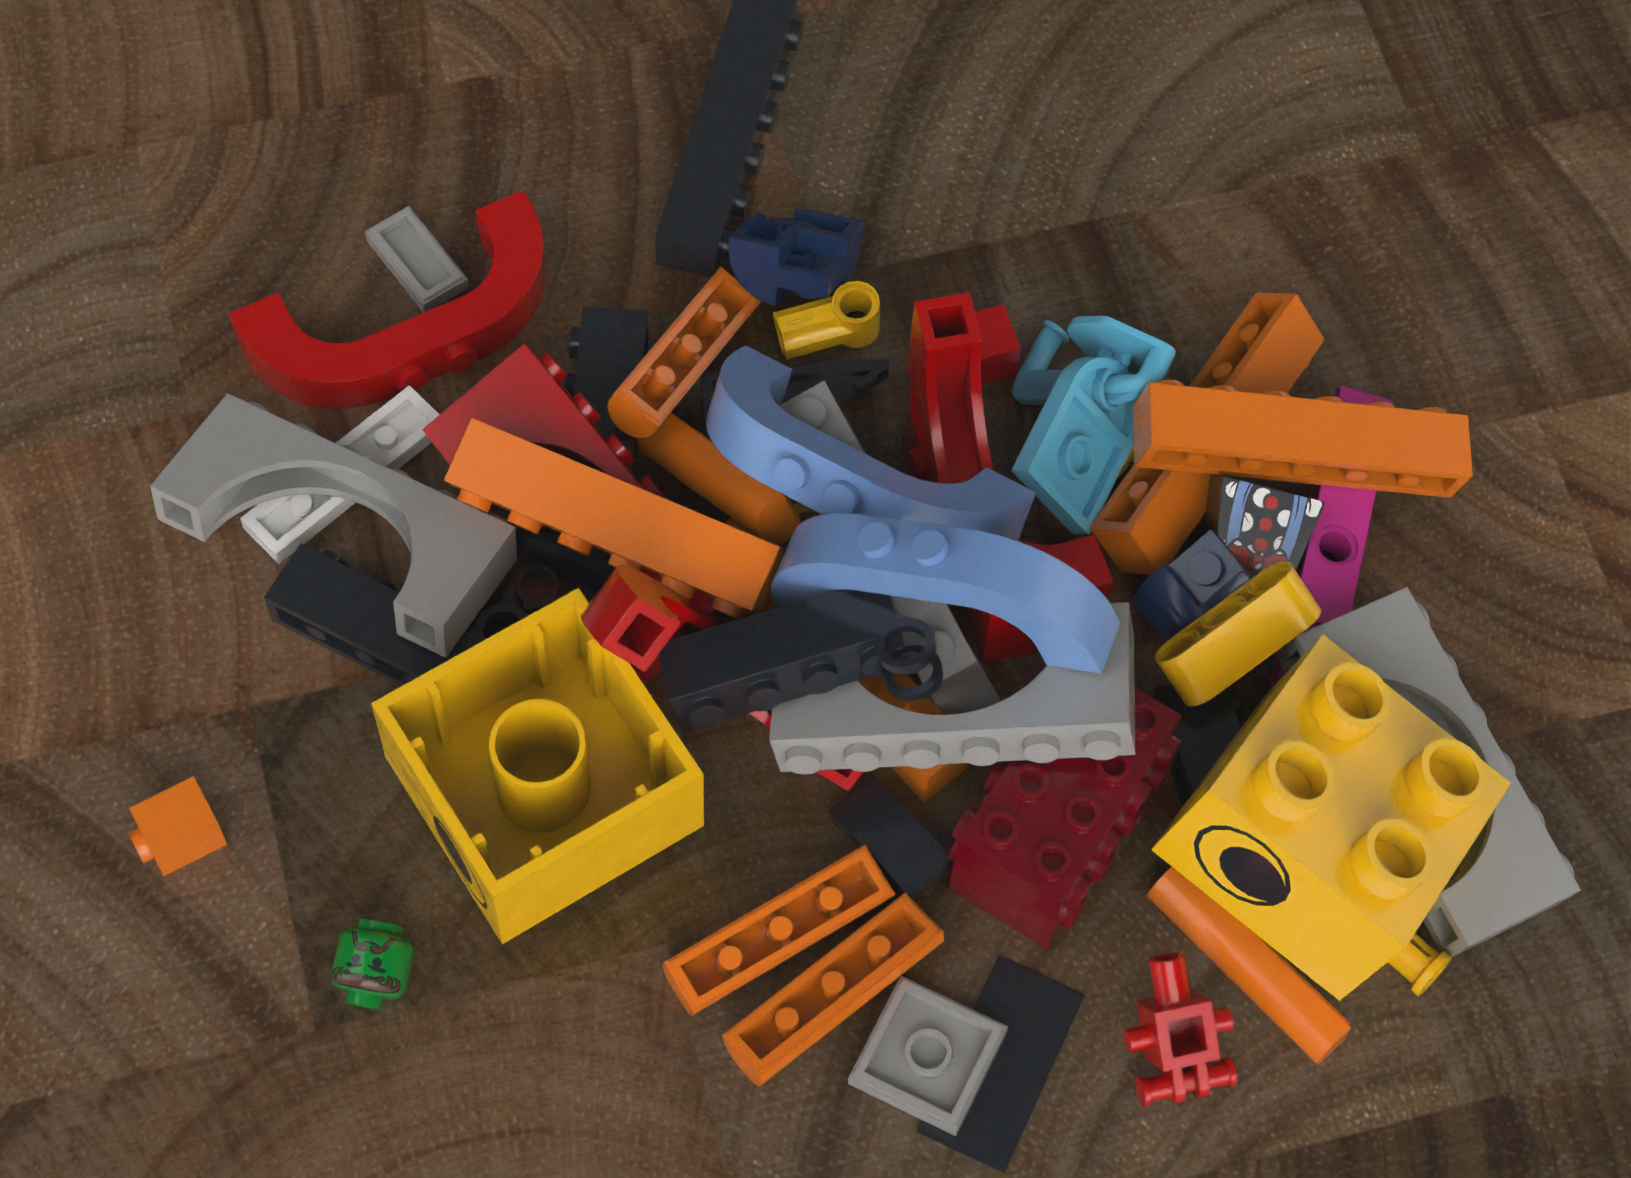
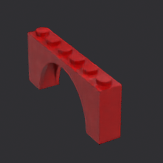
(531, 403)
(949, 403)

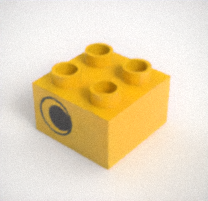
(540, 766)
(1333, 819)

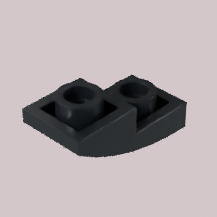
(893, 836)

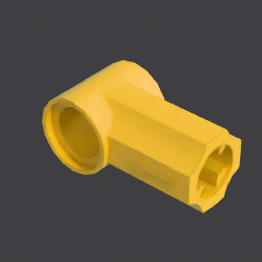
(825, 322)

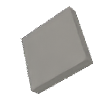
(927, 1055)

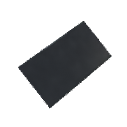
(1037, 1023)

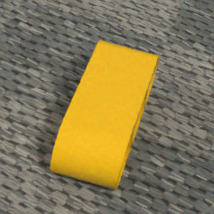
(1238, 634)

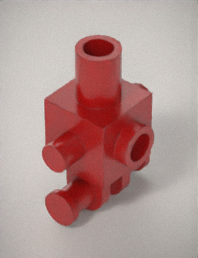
(1179, 1032)

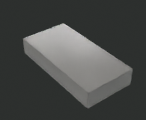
(416, 259)

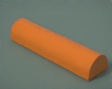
(681, 355)
(707, 472)
(777, 930)
(1252, 966)
(832, 989)

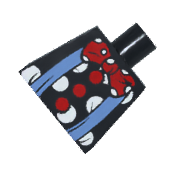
(1260, 522)

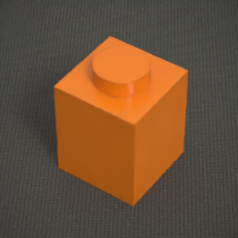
(175, 827)

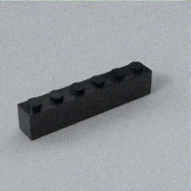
(727, 135)

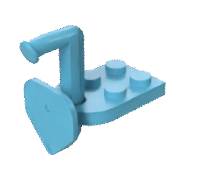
(1085, 413)

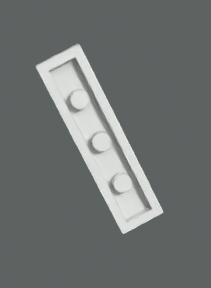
(387, 437)

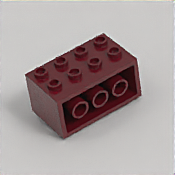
(1056, 827)

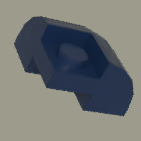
(801, 254)
(1189, 585)

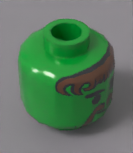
(372, 963)

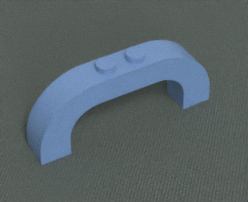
(833, 476)
(953, 566)

